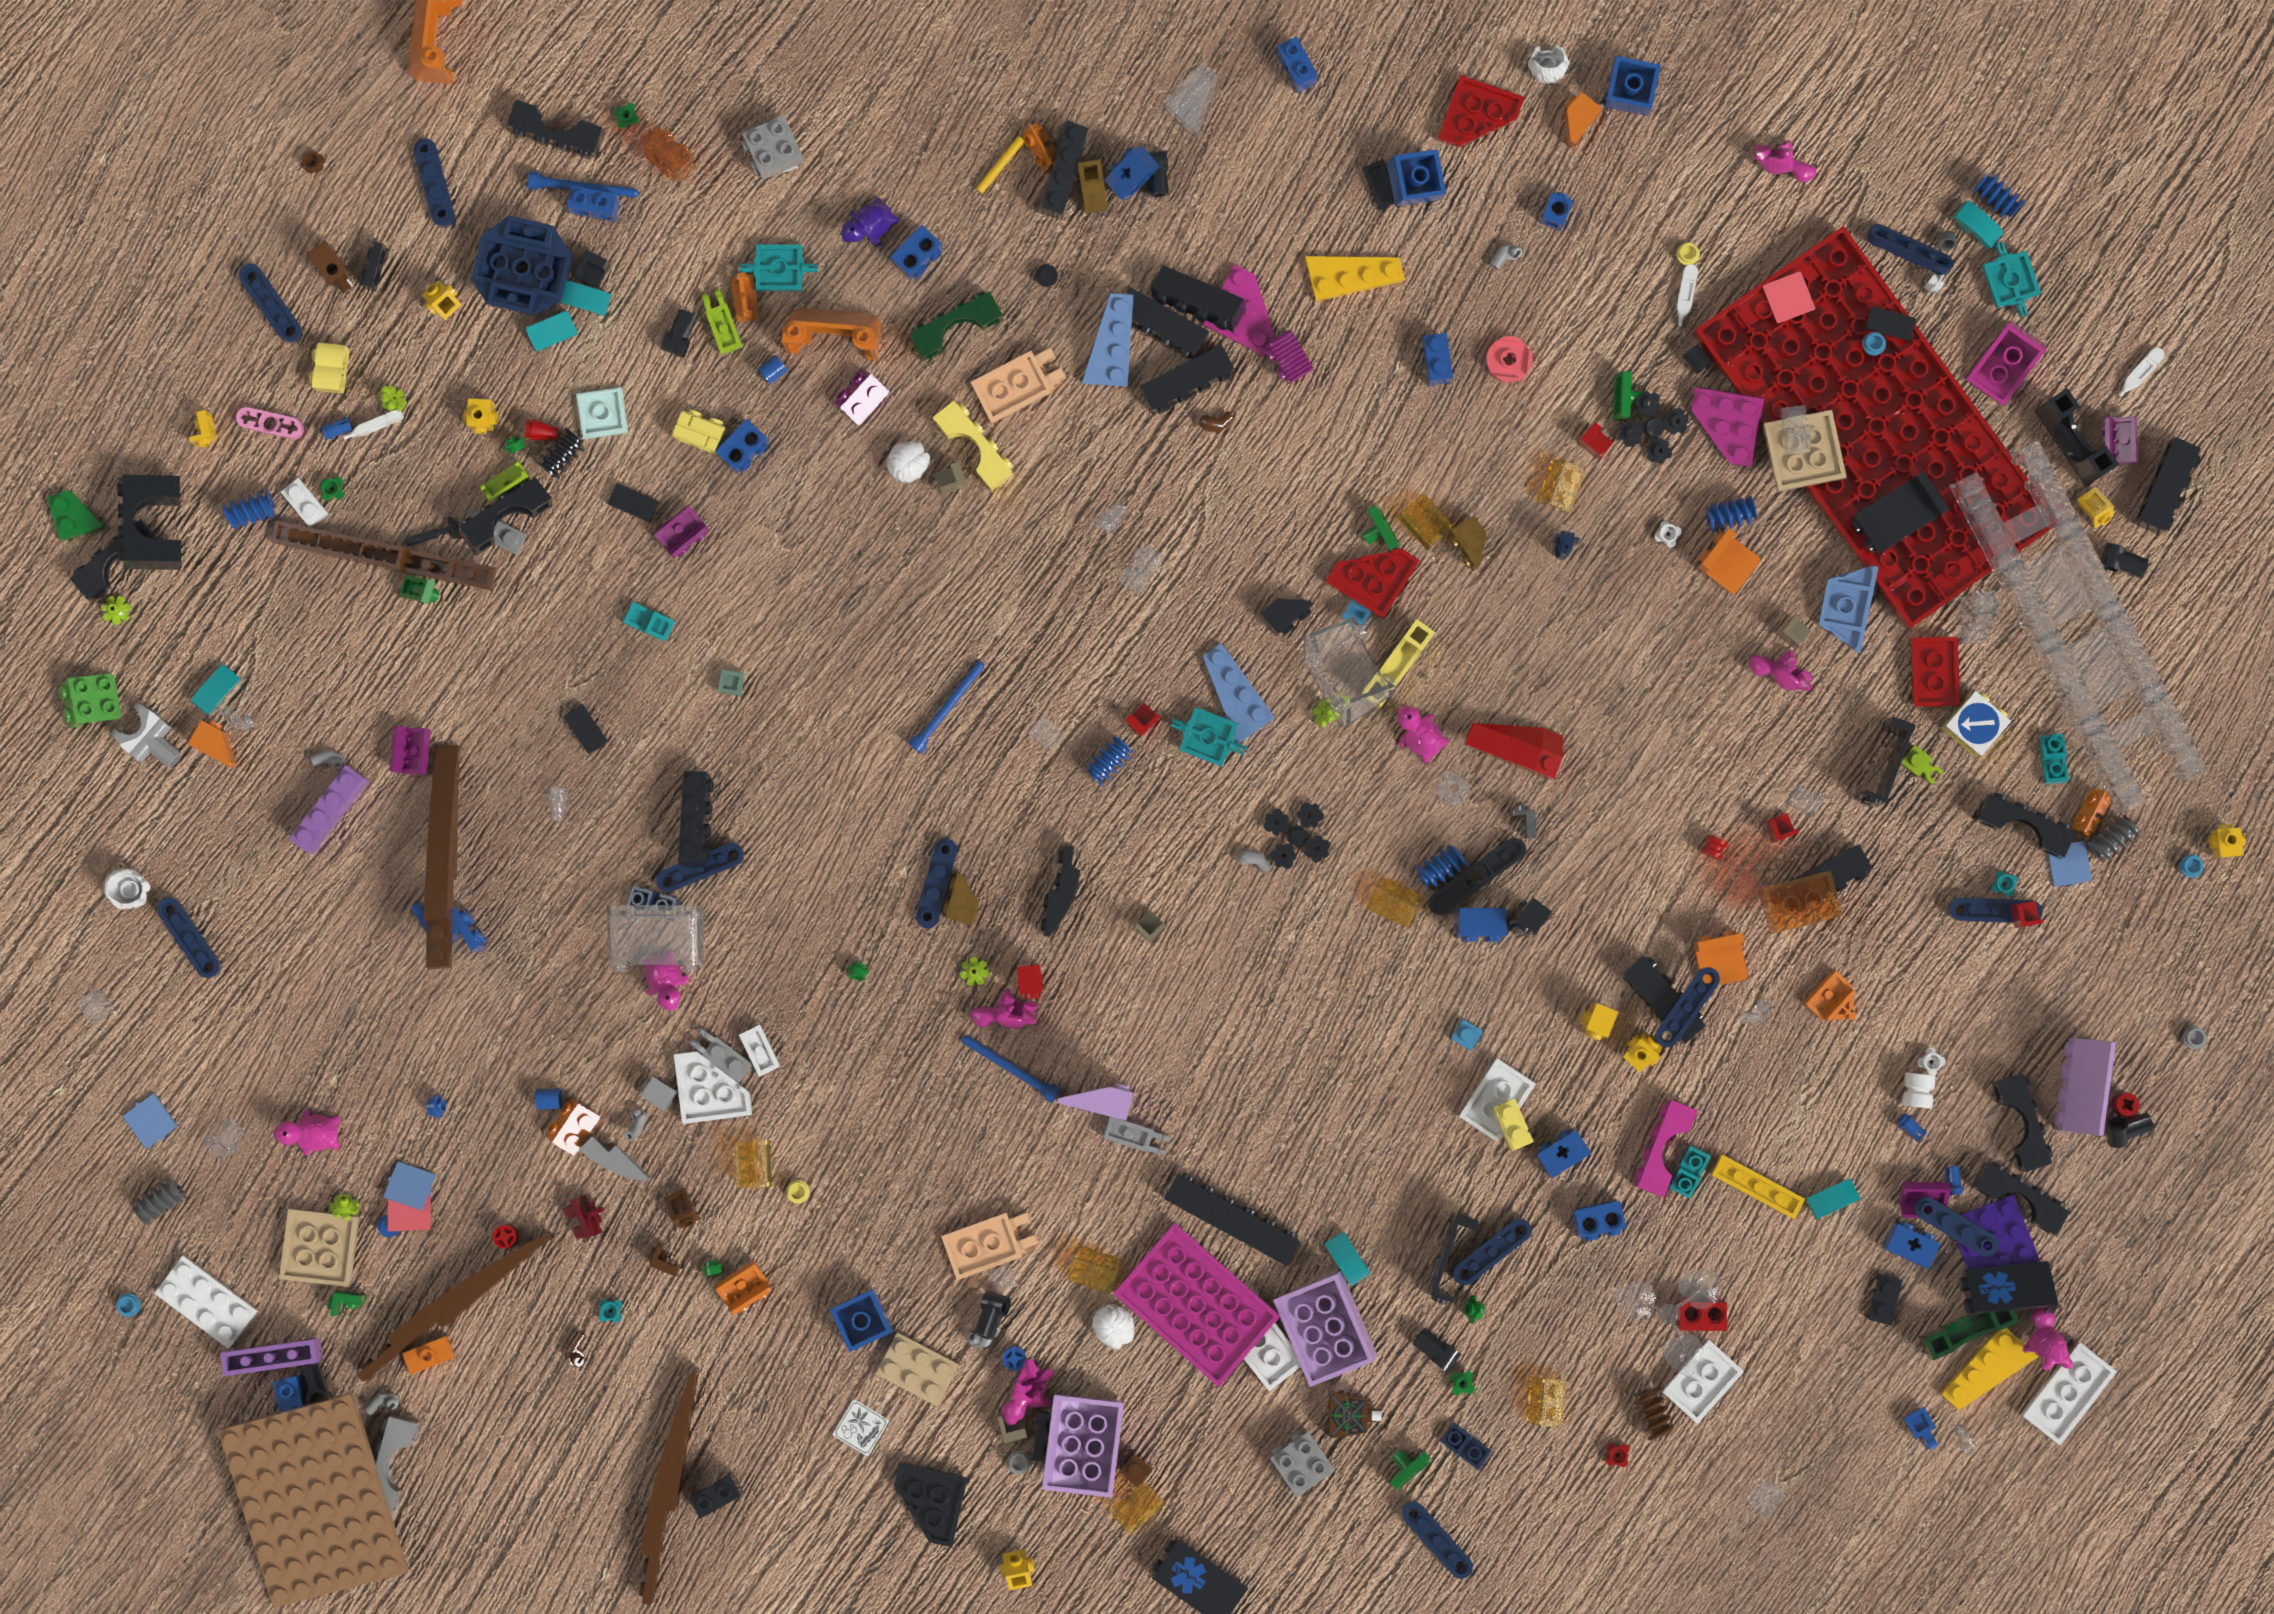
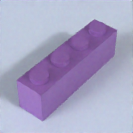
(329, 809)
(271, 1356)

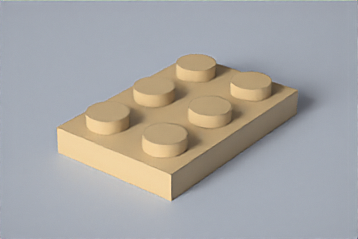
(917, 1369)

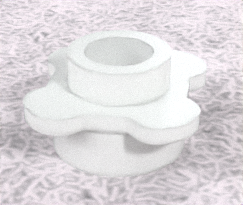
(1934, 284)
(1668, 540)
(1938, 1061)

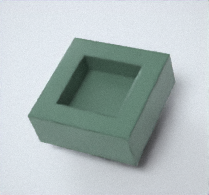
(731, 682)

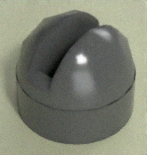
(1947, 245)

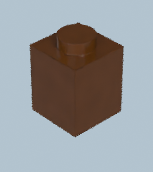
(1135, 1468)

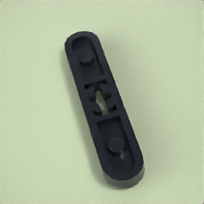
(1495, 863)

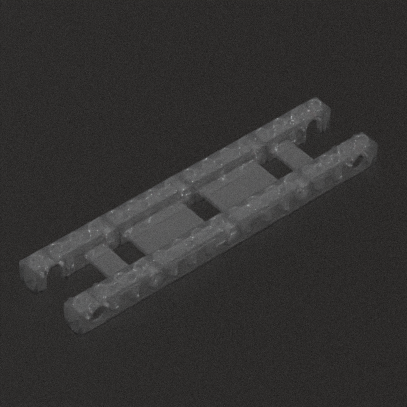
(2098, 665)

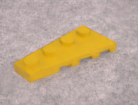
(1348, 275)
(1988, 1367)

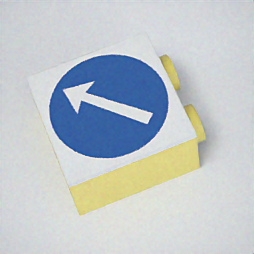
(1976, 724)

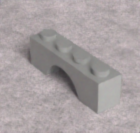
(398, 1434)

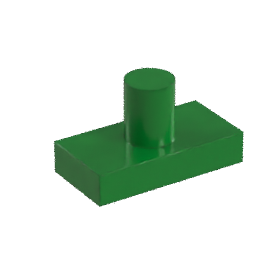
(1623, 395)
(1381, 529)
(418, 589)
(1408, 1468)

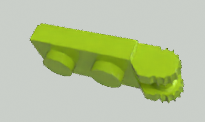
(722, 324)

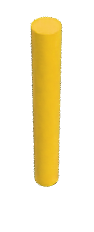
(1000, 164)

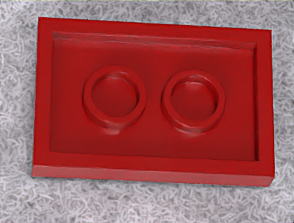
(1935, 672)

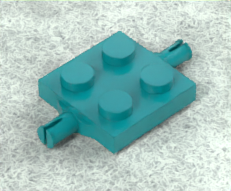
(779, 268)
(2011, 279)
(1209, 736)

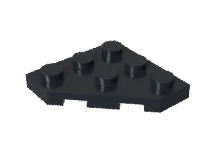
(932, 1499)

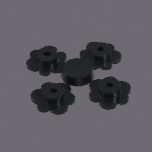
(1653, 427)
(1296, 835)

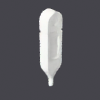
(1686, 292)
(2142, 370)
(376, 424)

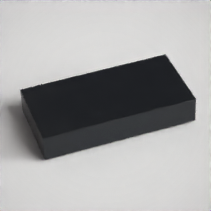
(1379, 184)
(1890, 324)
(633, 503)
(586, 729)

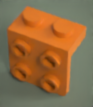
(1728, 561)
(1723, 955)

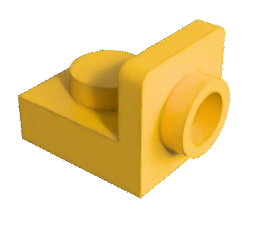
(207, 429)
(2096, 507)

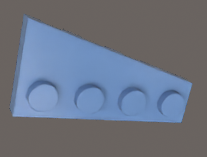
(1112, 345)
(1236, 694)

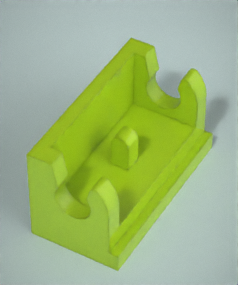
(505, 482)

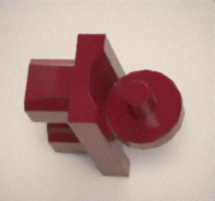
(587, 1216)

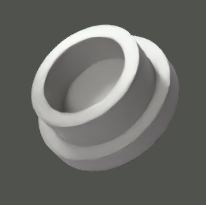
(2194, 1037)
(1019, 1462)

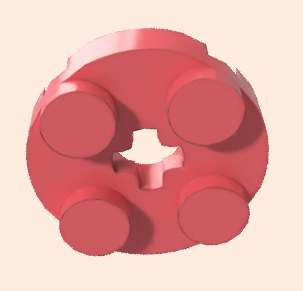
(1498, 367)

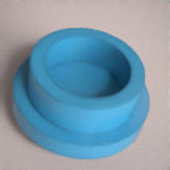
(1873, 343)
(2191, 866)
(128, 1305)

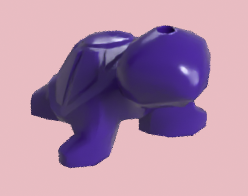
(869, 220)

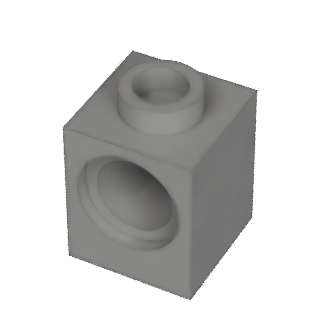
(658, 1093)

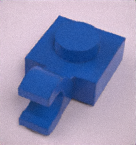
(1920, 1426)

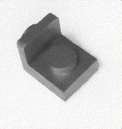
(1528, 825)

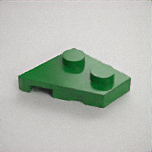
(72, 516)

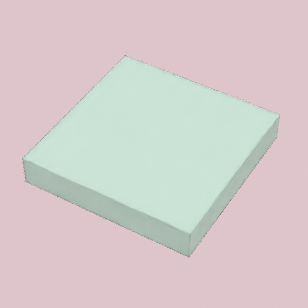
(602, 413)

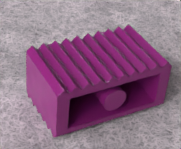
(1288, 356)

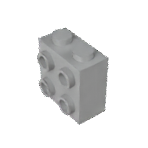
(772, 147)
(1301, 1462)

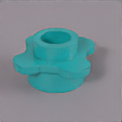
(2010, 880)
(604, 1311)

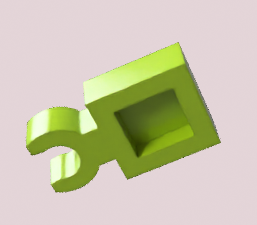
(1918, 763)

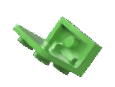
(89, 699)

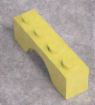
(955, 423)
(1406, 652)

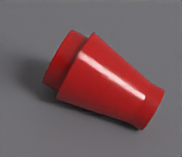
(540, 430)

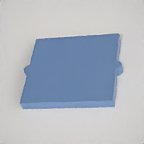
(2072, 868)
(150, 1121)
(409, 1186)

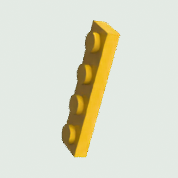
(1757, 1186)

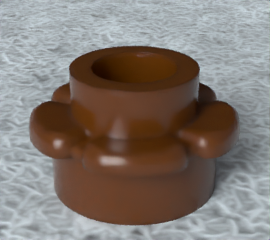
(313, 156)

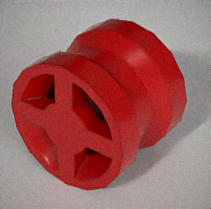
(1714, 847)
(2121, 1106)
(501, 1237)

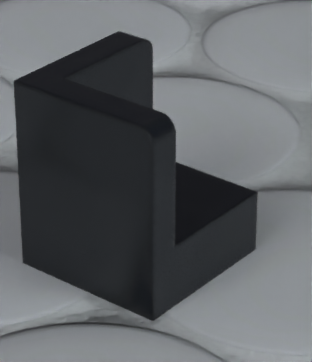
(592, 269)

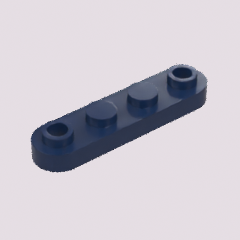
(434, 183)
(1910, 249)
(270, 303)
(717, 863)
(936, 883)
(1986, 909)
(189, 937)
(1687, 1007)
(1955, 1226)
(1492, 1251)
(1437, 1539)

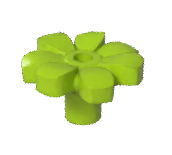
(392, 398)
(116, 610)
(1323, 714)
(980, 971)
(344, 1206)

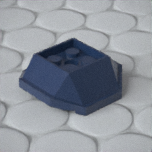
(517, 243)

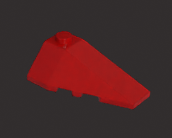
(1522, 746)

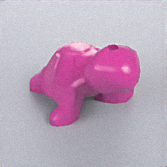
(1782, 161)
(1782, 671)
(1422, 733)
(664, 980)
(1007, 1012)
(310, 1133)
(2048, 1341)
(1027, 1392)

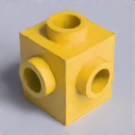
(441, 299)
(480, 408)
(2227, 841)
(1642, 1051)
(1017, 1569)

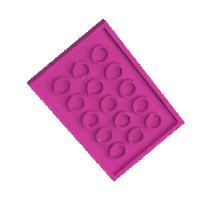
(1197, 1305)

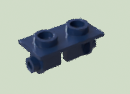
(1564, 544)

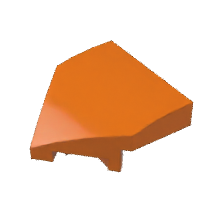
(1832, 998)

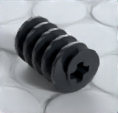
(561, 454)

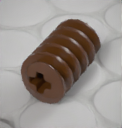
(1654, 1412)

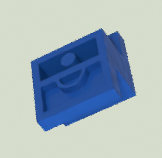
(462, 927)

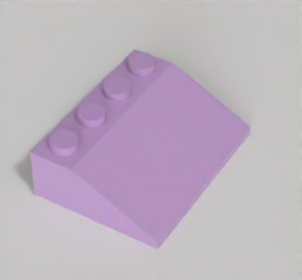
(2085, 1086)
(1105, 1101)
(1325, 1328)
(1083, 1445)

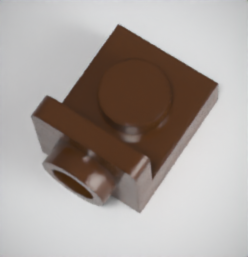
(681, 1208)
(666, 1265)

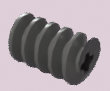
(2113, 838)
(158, 1201)

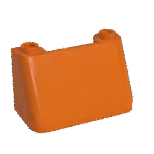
(425, 58)
(863, 328)

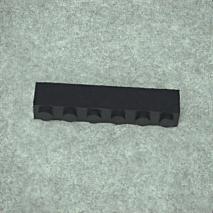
(1231, 1219)

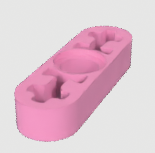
(251, 425)

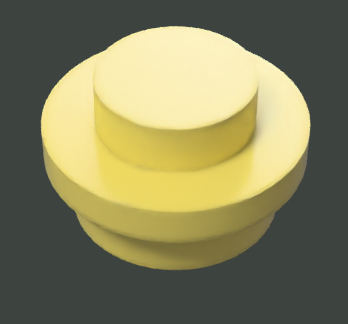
(1688, 254)
(798, 1191)

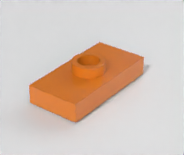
(428, 1355)

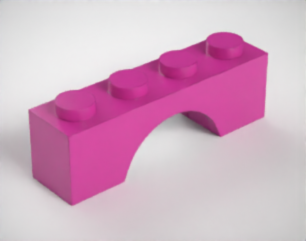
(1653, 1174)

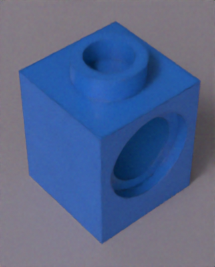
(1556, 220)

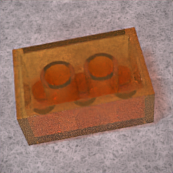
(1800, 902)

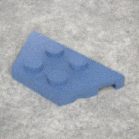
(1848, 605)

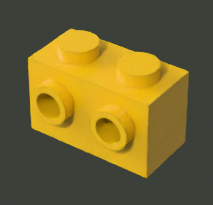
(1598, 1021)

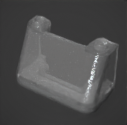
(1346, 671)
(655, 936)

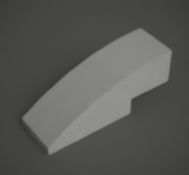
(614, 1160)

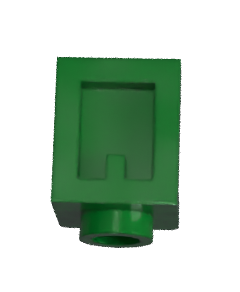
(350, 1300)

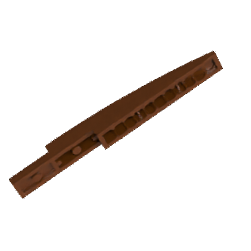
(383, 555)
(441, 857)
(450, 1305)
(667, 1488)

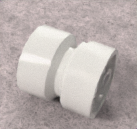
(1918, 1090)

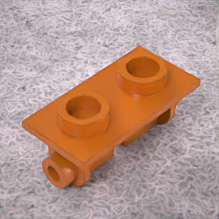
(1035, 138)
(744, 297)
(2095, 802)

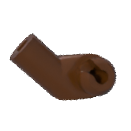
(1214, 424)
(574, 1349)

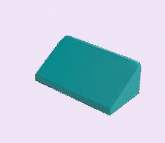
(551, 331)

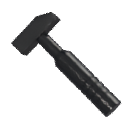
(434, 533)

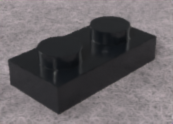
(376, 258)
(1884, 1299)

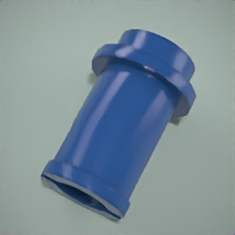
(336, 428)
(1910, 1126)
(1953, 1178)

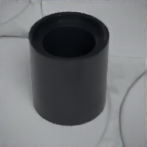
(1697, 359)

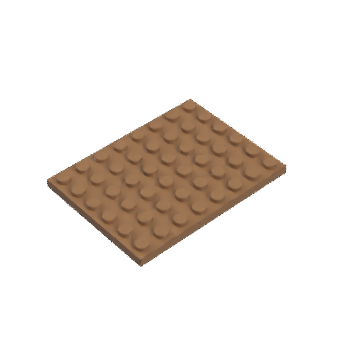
(313, 1500)

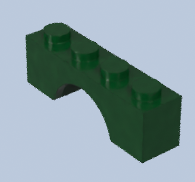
(980, 311)
(1962, 1330)

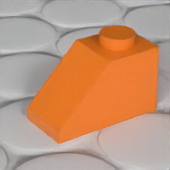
(1579, 116)
(213, 742)

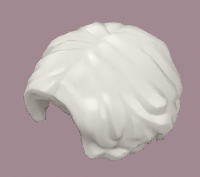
(1548, 65)
(907, 461)
(126, 888)
(1113, 1326)

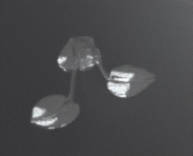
(1699, 1288)

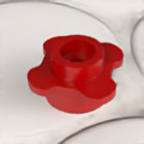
(1622, 1459)

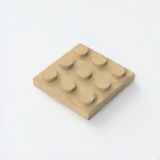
(1819, 466)
(318, 1248)

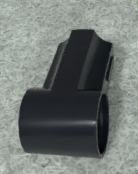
(1158, 181)
(677, 339)
(2116, 559)
(2121, 1130)
(993, 1308)
(1440, 1353)
(313, 1382)

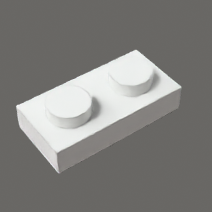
(304, 502)
(759, 1050)

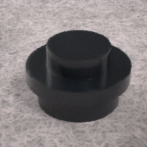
(1046, 275)

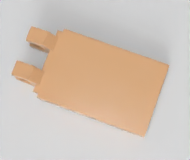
(1016, 384)
(987, 1244)

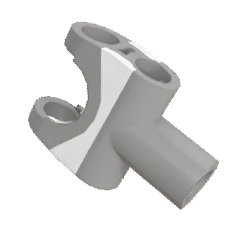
(149, 738)

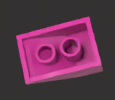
(2007, 362)

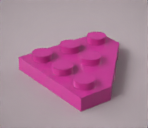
(1255, 325)
(1730, 421)

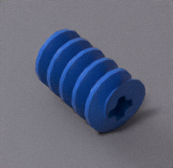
(1999, 196)
(250, 510)
(1731, 513)
(1108, 760)
(1440, 866)

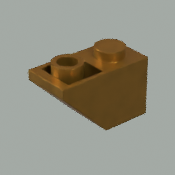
(1093, 186)
(1470, 539)
(963, 903)

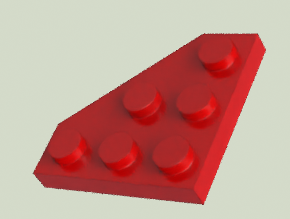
(1477, 111)
(1374, 579)

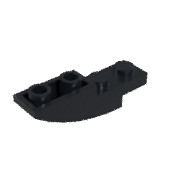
(1060, 901)

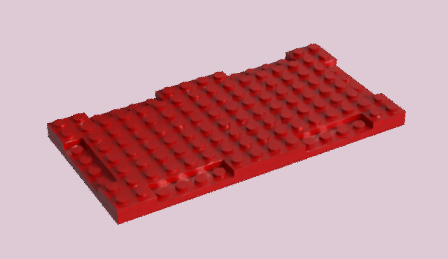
(1890, 417)

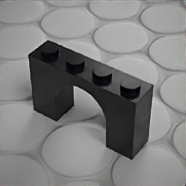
(2058, 420)
(138, 550)

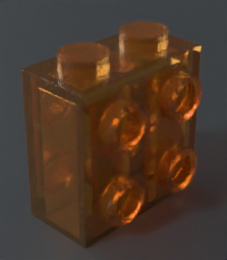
(673, 158)

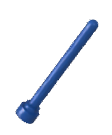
(538, 181)
(920, 741)
(1048, 1091)

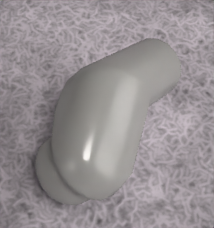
(1505, 253)
(330, 757)
(1254, 857)
(637, 1127)
(977, 1341)
(385, 1400)

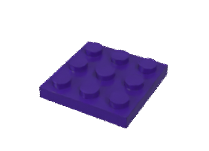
(2007, 1224)

